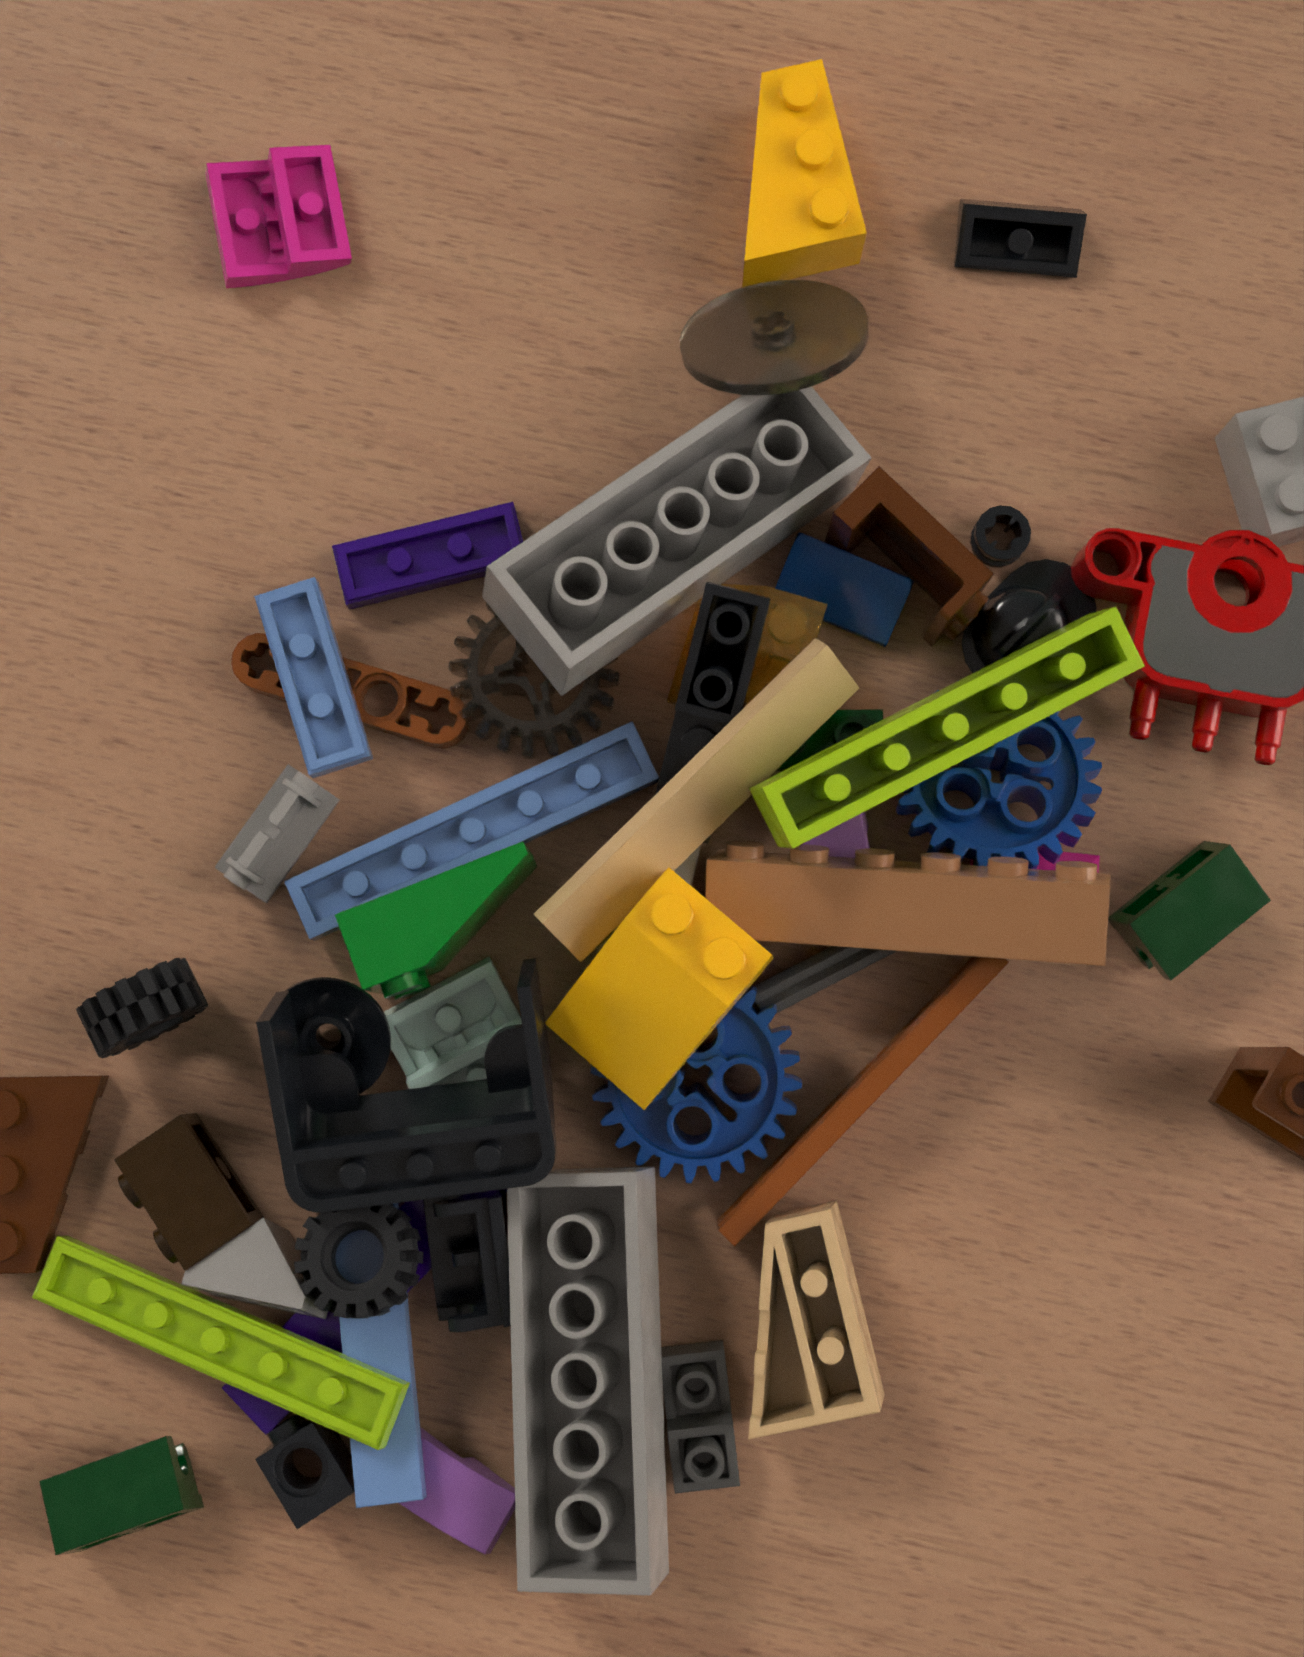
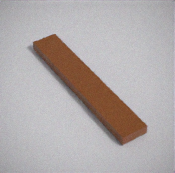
(857, 1097)

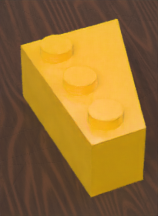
(802, 186)

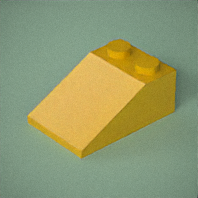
(658, 988)

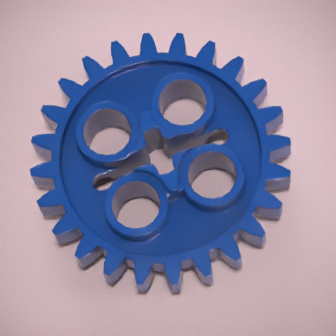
(989, 826)
(741, 1039)

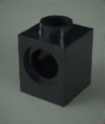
(303, 1495)

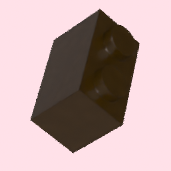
(186, 1190)

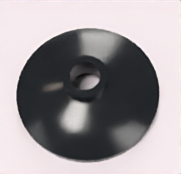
(354, 1012)

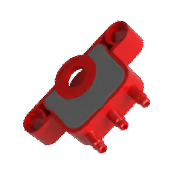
(1197, 643)

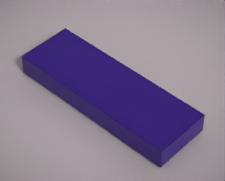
(425, 555)

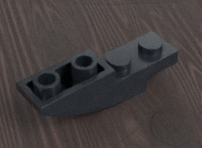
(715, 672)

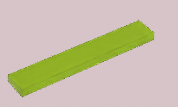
(222, 1341)

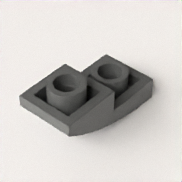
(699, 1417)

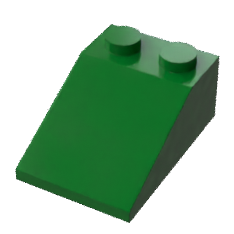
(425, 925)

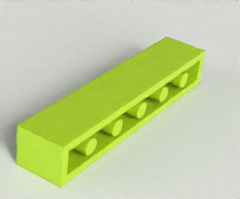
(946, 728)

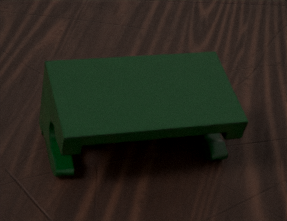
(1189, 908)
(119, 1495)

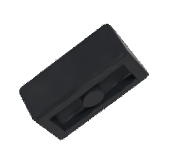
(1019, 238)

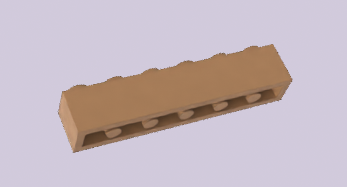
(914, 905)

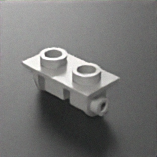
(277, 834)

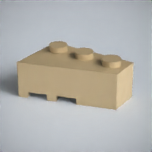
(812, 1330)

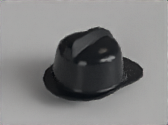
(1023, 610)

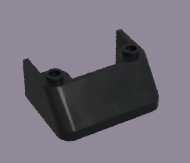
(411, 1142)

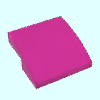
(278, 216)

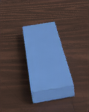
(313, 677)

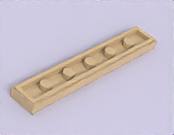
(697, 799)

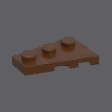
(40, 1141)

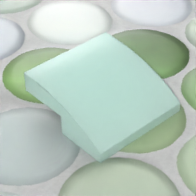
(446, 1028)

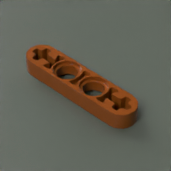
(362, 678)

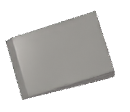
(255, 1270)

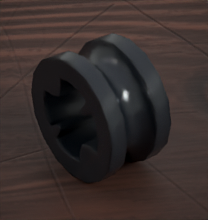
(1014, 520)

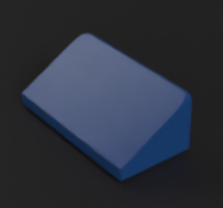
(856, 591)

